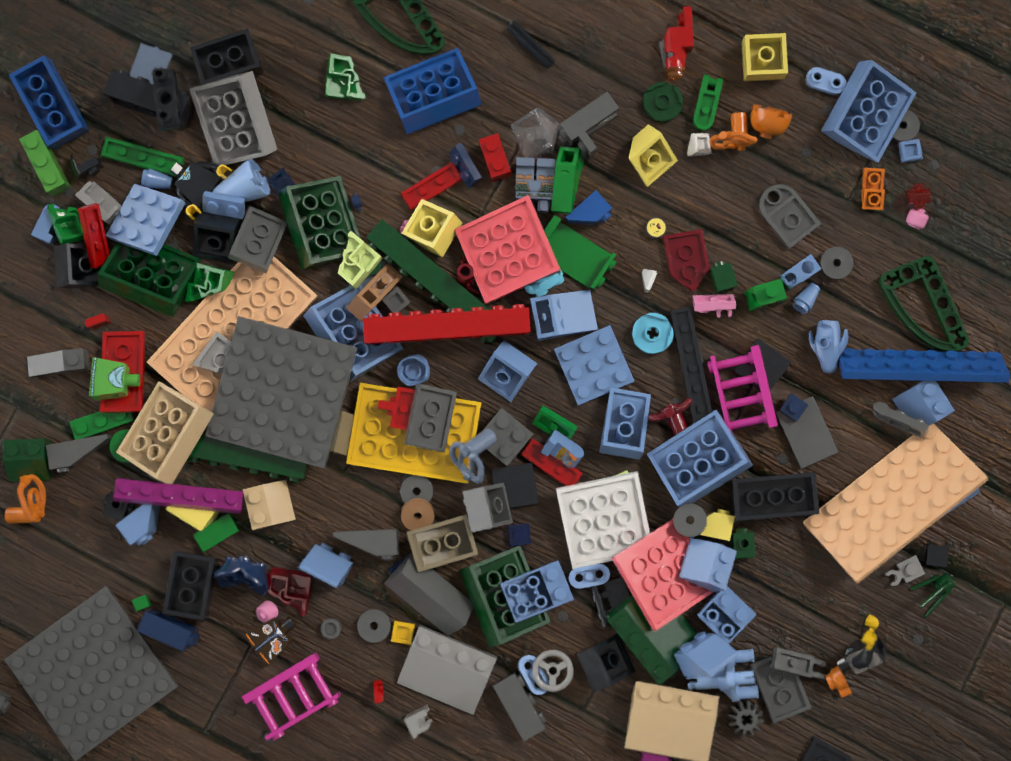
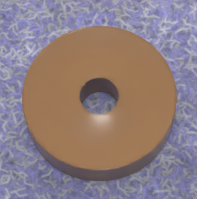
(413, 506)

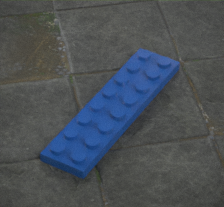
(923, 365)

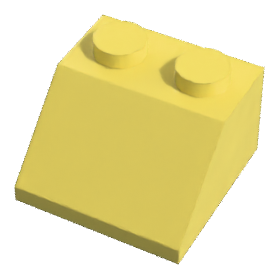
(432, 227)

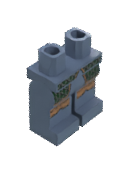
(540, 189)

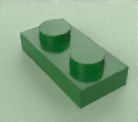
(550, 421)

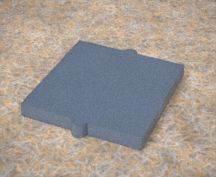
(147, 60)

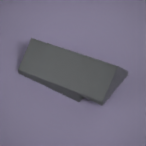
(430, 596)

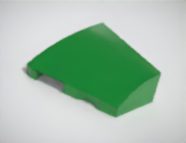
(66, 224)

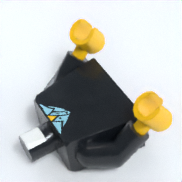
(195, 181)
(866, 652)

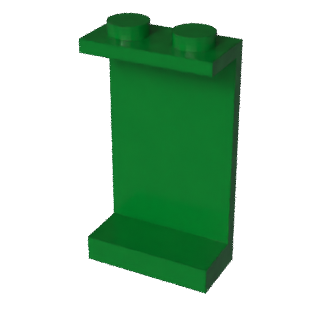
(578, 255)

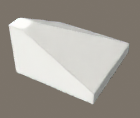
(699, 145)
(648, 279)

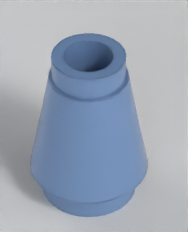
(155, 179)
(806, 299)

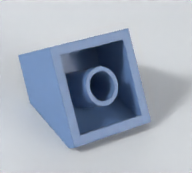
(507, 371)
(924, 402)
(140, 524)
(707, 564)
(704, 655)

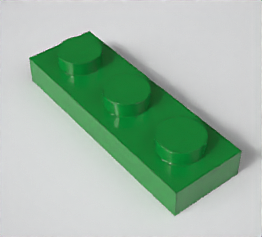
(99, 423)

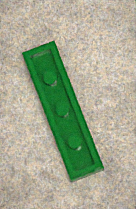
(140, 156)

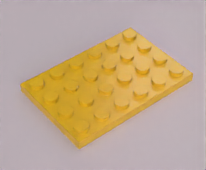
(383, 448)

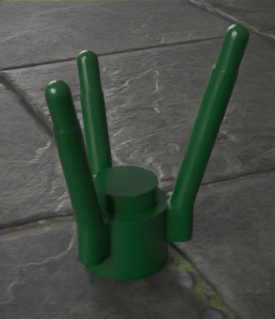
(942, 585)

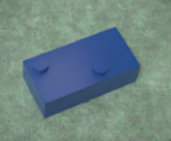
(49, 102)

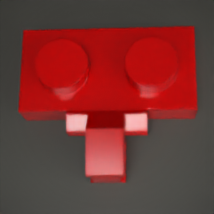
(399, 407)

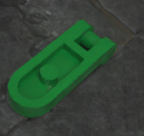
(707, 103)

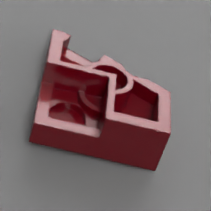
(291, 587)

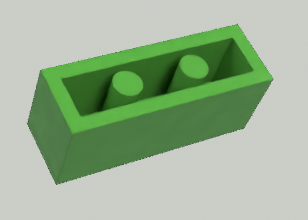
(45, 164)

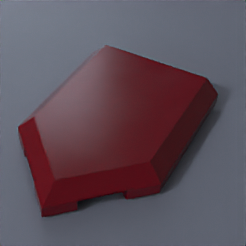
(687, 257)

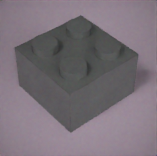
(510, 436)
(487, 507)

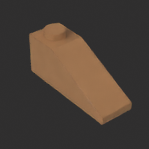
(374, 292)

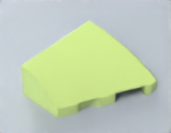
(357, 261)

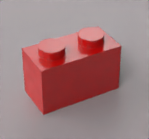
(494, 157)

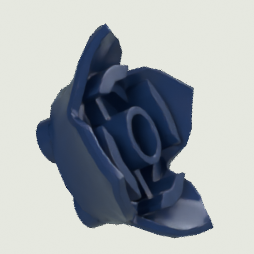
(242, 571)

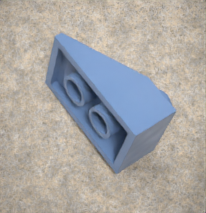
(625, 423)
(327, 564)

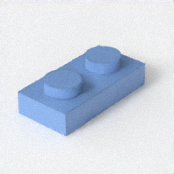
(223, 205)

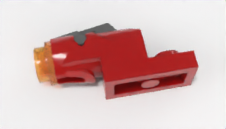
(677, 44)

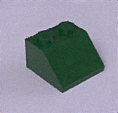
(25, 458)

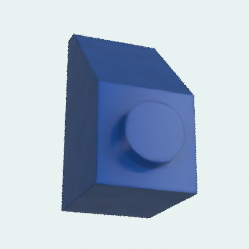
(590, 211)

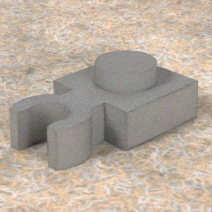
(907, 569)

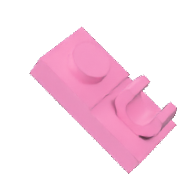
(708, 303)

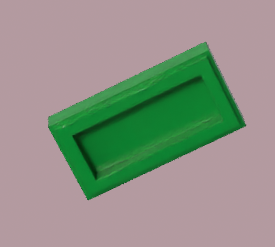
(216, 532)

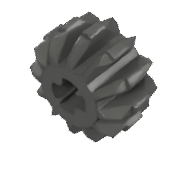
(745, 710)

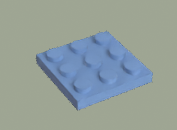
(145, 219)
(594, 365)

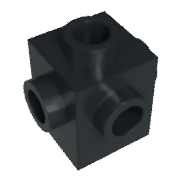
(115, 511)

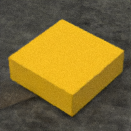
(403, 632)

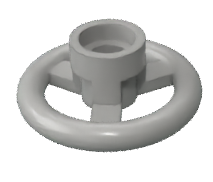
(552, 687)

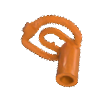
(738, 137)
(33, 512)

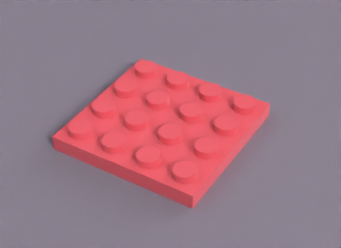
(507, 249)
(652, 575)

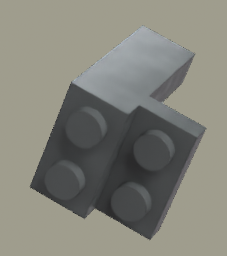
(587, 121)

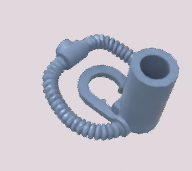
(471, 450)

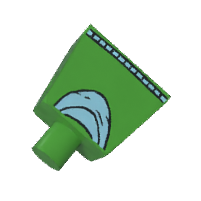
(111, 379)

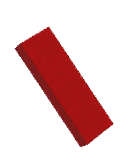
(431, 186)
(94, 234)
(550, 464)

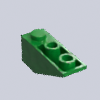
(566, 179)

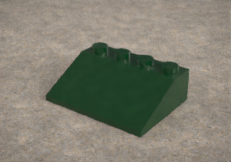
(318, 220)
(149, 279)
(489, 601)
(651, 647)

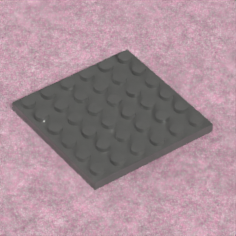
(281, 392)
(91, 673)

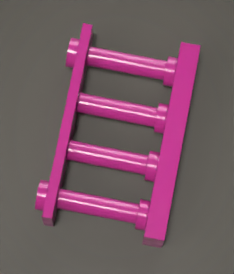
(759, 377)
(273, 685)

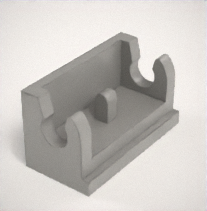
(93, 193)
(416, 722)

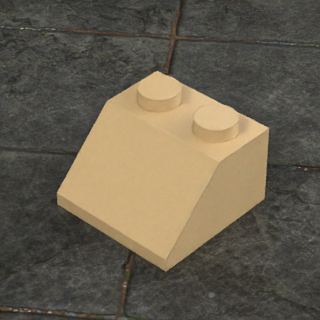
(269, 504)

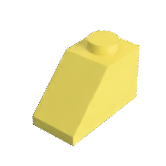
(719, 525)

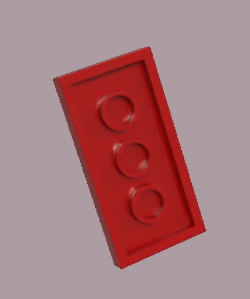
(126, 348)

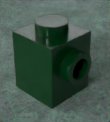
(743, 543)

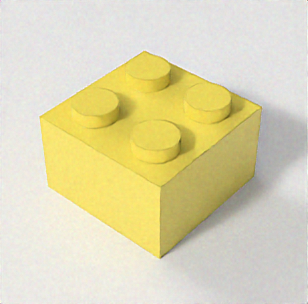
(764, 57)

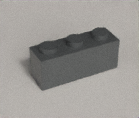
(520, 705)

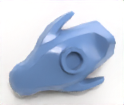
(828, 344)

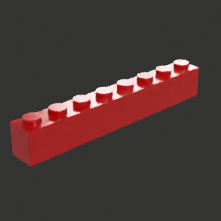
(446, 326)

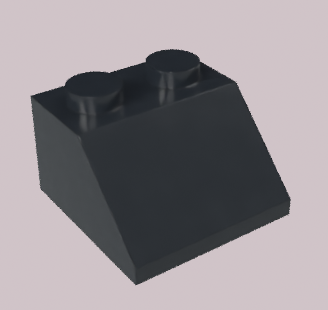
(214, 236)
(73, 267)
(605, 662)

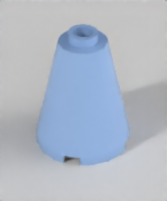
(245, 183)

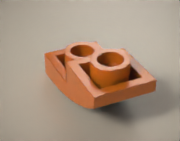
(873, 188)

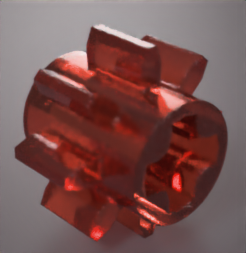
(918, 196)

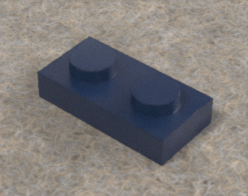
(466, 167)

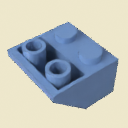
(726, 614)

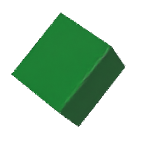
(141, 602)

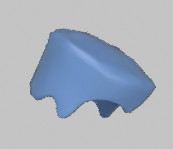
(413, 370)

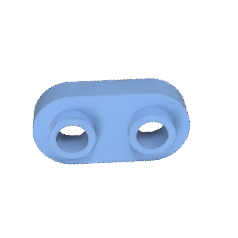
(826, 80)
(589, 578)
(528, 676)

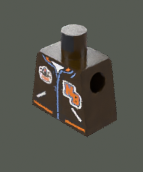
(271, 638)

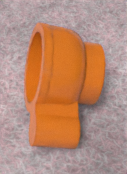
(838, 681)

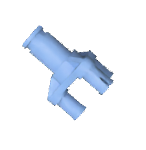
(729, 680)

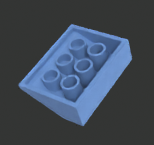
(868, 110)
(336, 323)
(699, 459)

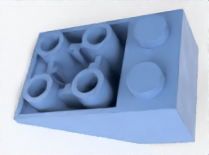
(563, 314)
(537, 591)

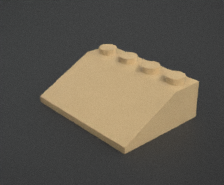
(164, 433)
(671, 722)

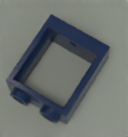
(168, 630)

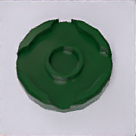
(662, 102)

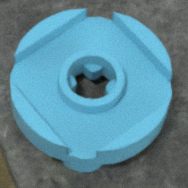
(541, 287)
(646, 323)

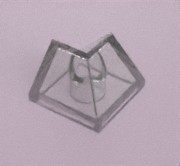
(536, 133)

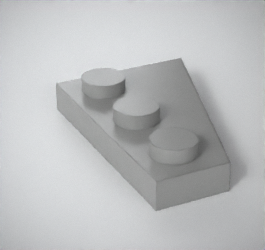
(214, 354)

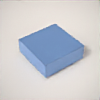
(910, 151)

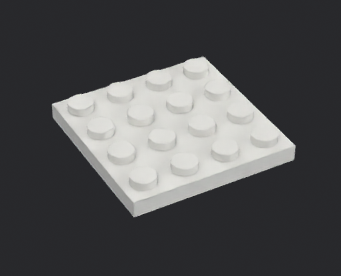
(602, 517)

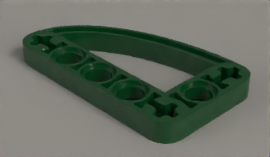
(417, 19)
(933, 295)

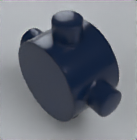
(356, 202)

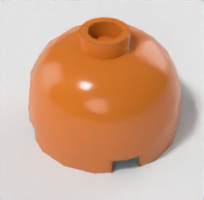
(769, 121)

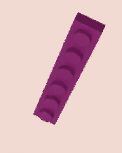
(178, 496)

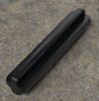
(530, 44)

